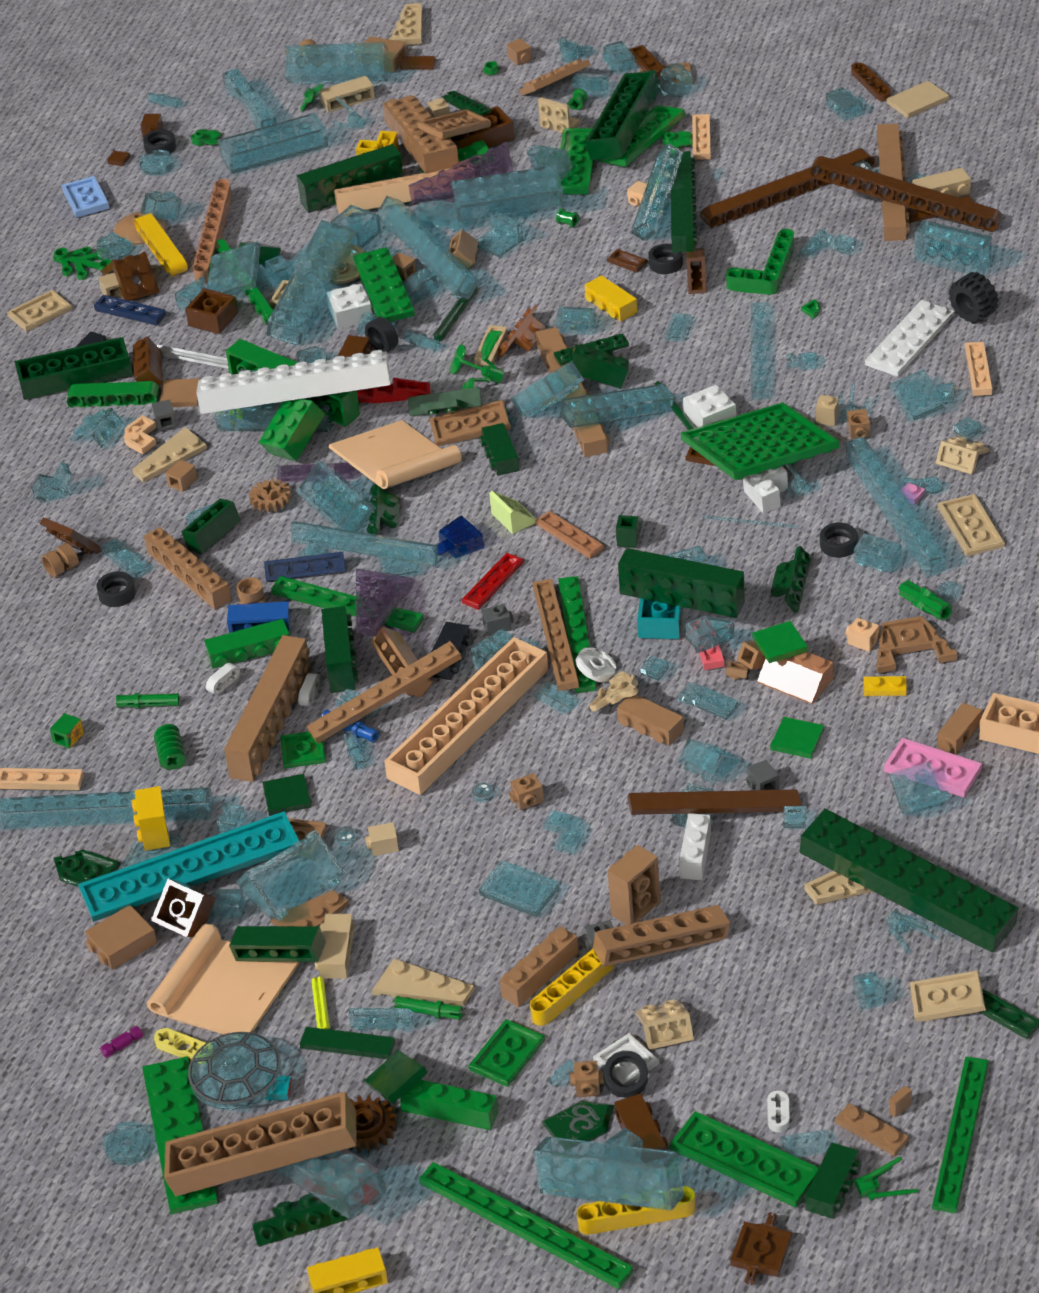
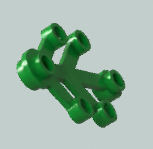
(62, 256)

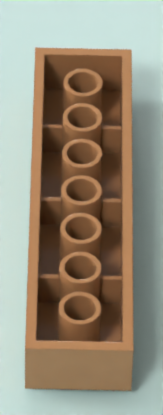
(427, 150)
(268, 709)
(260, 1143)

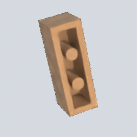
(650, 719)

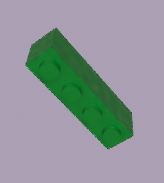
(245, 643)
(451, 1104)

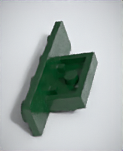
(463, 103)
(607, 345)
(444, 402)
(386, 510)
(791, 579)
(295, 1219)

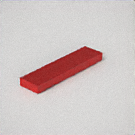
(492, 581)

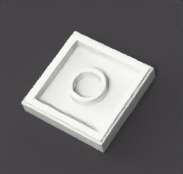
(626, 1072)

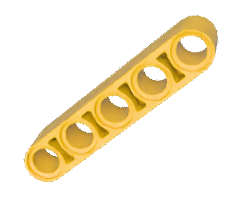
(160, 244)
(567, 988)
(607, 1216)

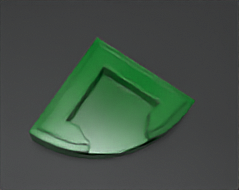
(811, 308)

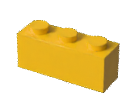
(610, 298)
(349, 1273)

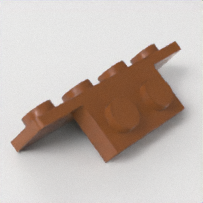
(525, 333)

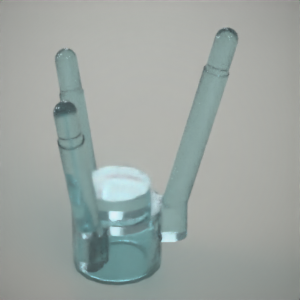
(354, 119)
(851, 406)
(797, 483)
(902, 923)

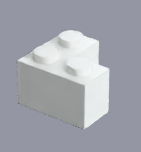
(766, 487)

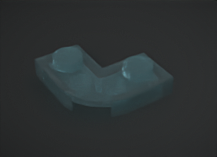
(570, 830)

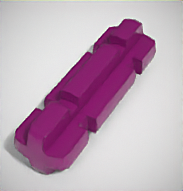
(121, 1041)

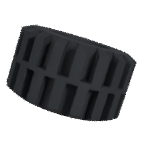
(973, 297)

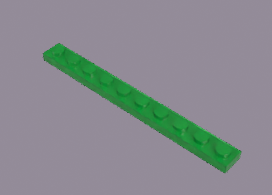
(526, 1225)

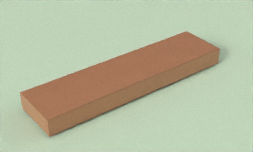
(570, 534)

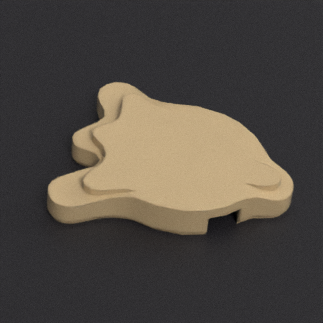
(621, 687)

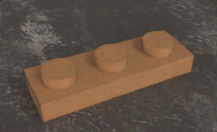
(871, 1129)

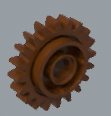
(373, 1123)

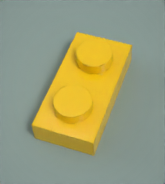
(885, 686)

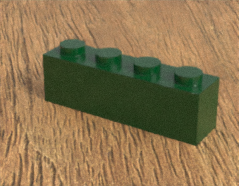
(277, 943)

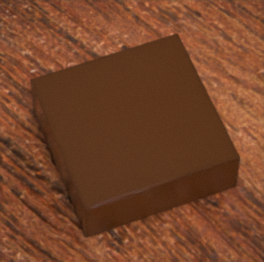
(118, 158)

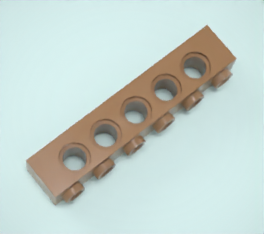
(187, 568)
(661, 935)

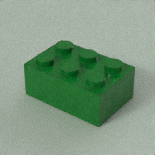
(291, 428)

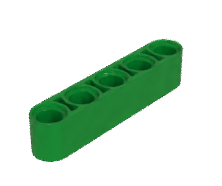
(112, 394)

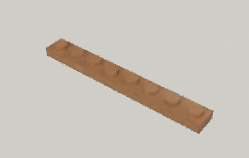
(555, 635)
(383, 692)

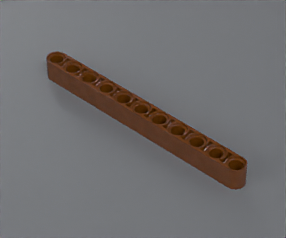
(773, 192)
(914, 193)

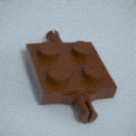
(761, 1249)

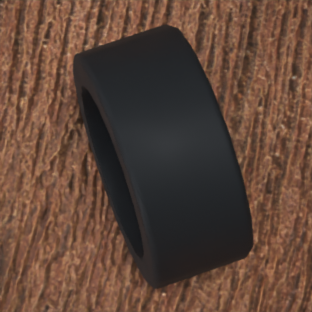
(158, 136)
(664, 267)
(381, 334)
(842, 549)
(118, 598)
(625, 1056)

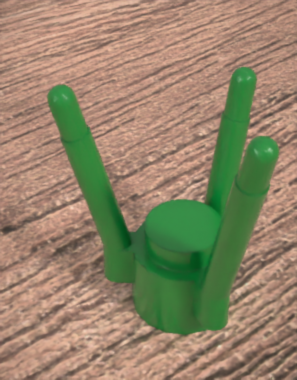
(868, 1183)

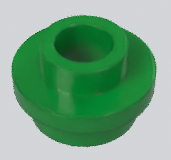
(491, 68)

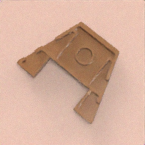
(910, 636)

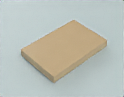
(918, 99)
(39, 310)
(947, 996)

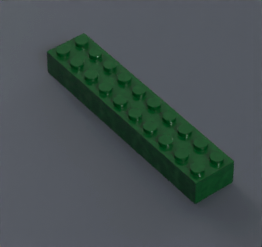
(908, 880)

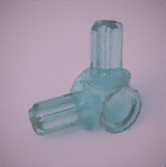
(571, 50)

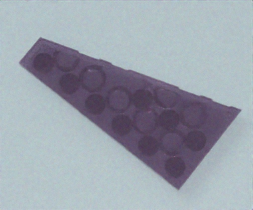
(440, 186)
(377, 599)

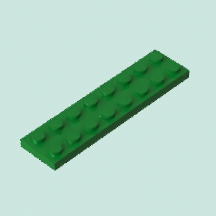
(175, 1116)

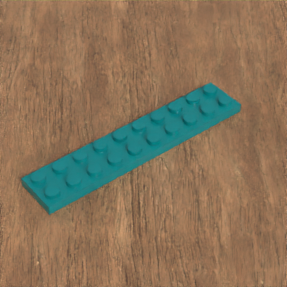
(188, 864)

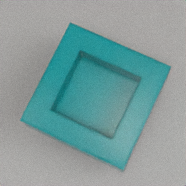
(282, 1090)

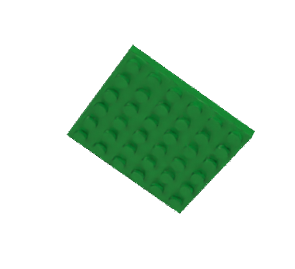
(759, 440)

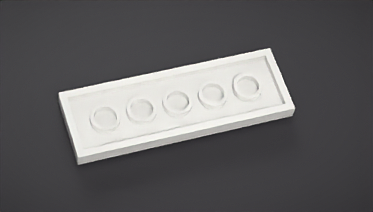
(909, 338)

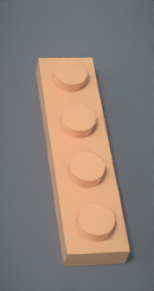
(701, 136)
(978, 368)
(41, 779)

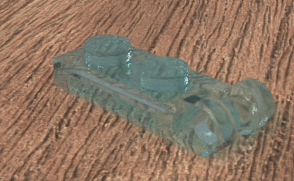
(708, 700)
(381, 1019)

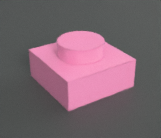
(913, 493)

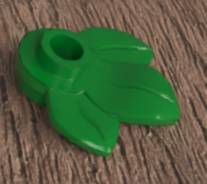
(310, 95)
(203, 137)
(677, 139)

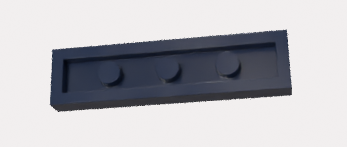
(130, 310)
(304, 566)

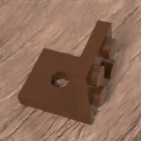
(133, 266)

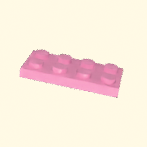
(950, 770)

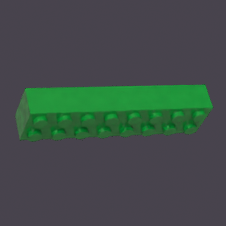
(249, 356)

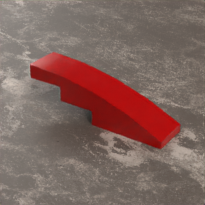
(398, 390)

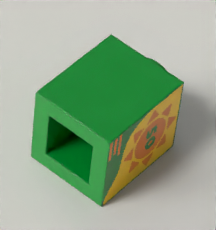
(66, 730)

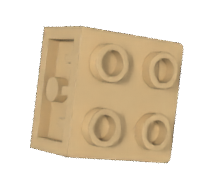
(555, 115)
(960, 454)
(665, 1024)

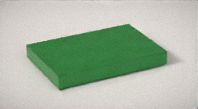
(506, 1053)

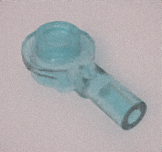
(931, 484)

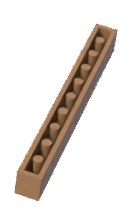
(892, 164)
(590, 437)

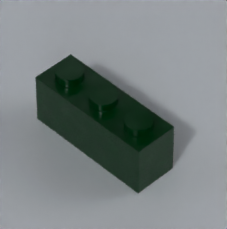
(599, 365)
(499, 449)
(211, 526)
(833, 1180)

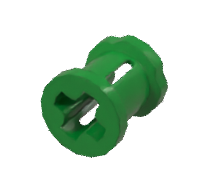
(577, 100)
(567, 217)

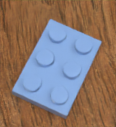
(85, 196)

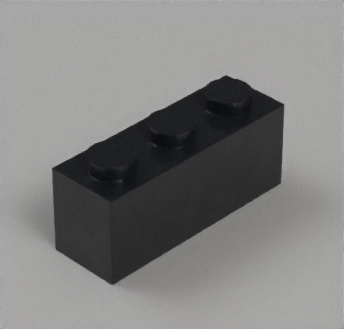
(461, 638)

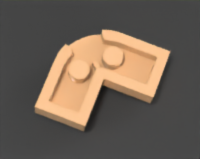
(137, 437)

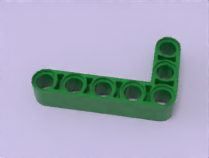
(770, 279)

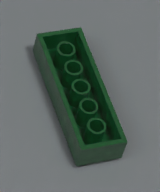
(318, 185)
(77, 365)
(681, 582)

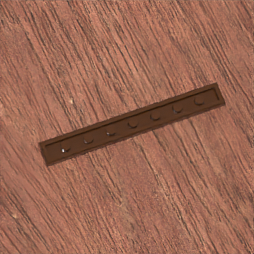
(712, 801)

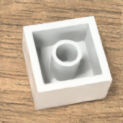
(348, 305)
(708, 406)

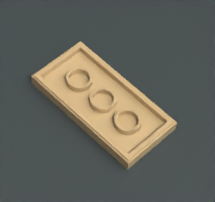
(971, 525)

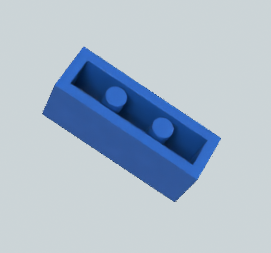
(250, 615)

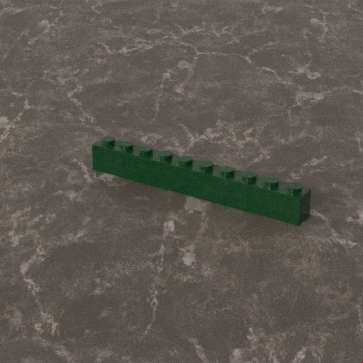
(684, 206)

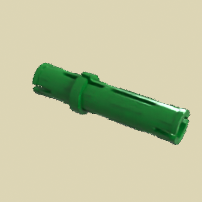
(145, 700)
(436, 1009)

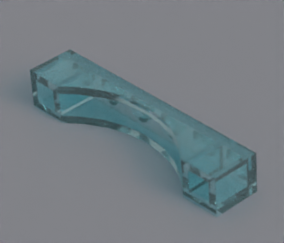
(239, 87)
(255, 420)

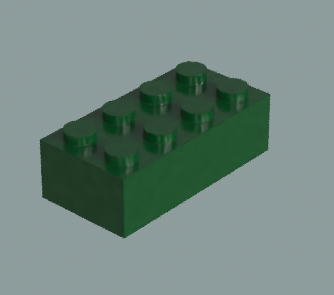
(339, 649)

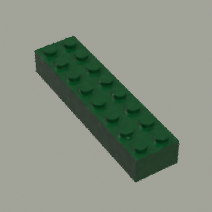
(622, 115)

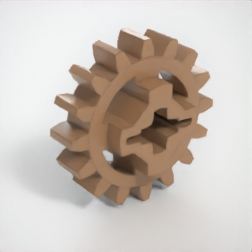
(270, 495)

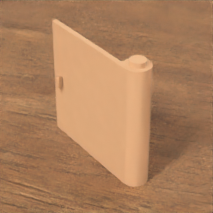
(395, 454)
(215, 990)

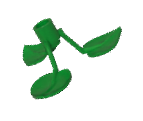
(490, 372)

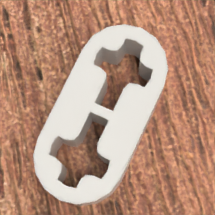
(222, 678)
(309, 689)
(774, 1111)

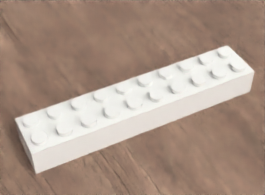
(293, 382)

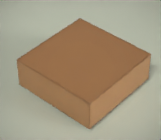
(900, 1101)

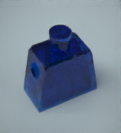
(459, 538)

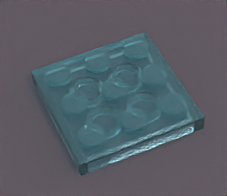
(234, 269)

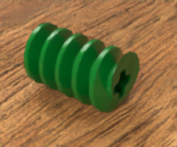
(169, 747)

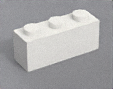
(695, 846)

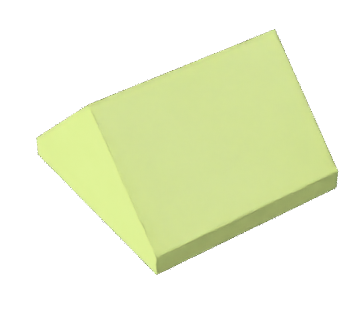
(510, 512)

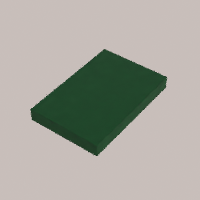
(395, 1076)

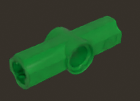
(925, 600)

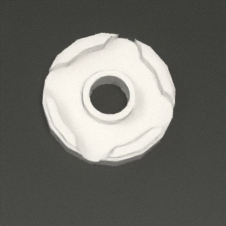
(587, 661)

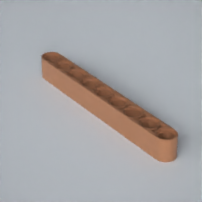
(212, 228)

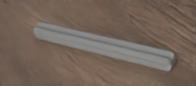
(193, 356)

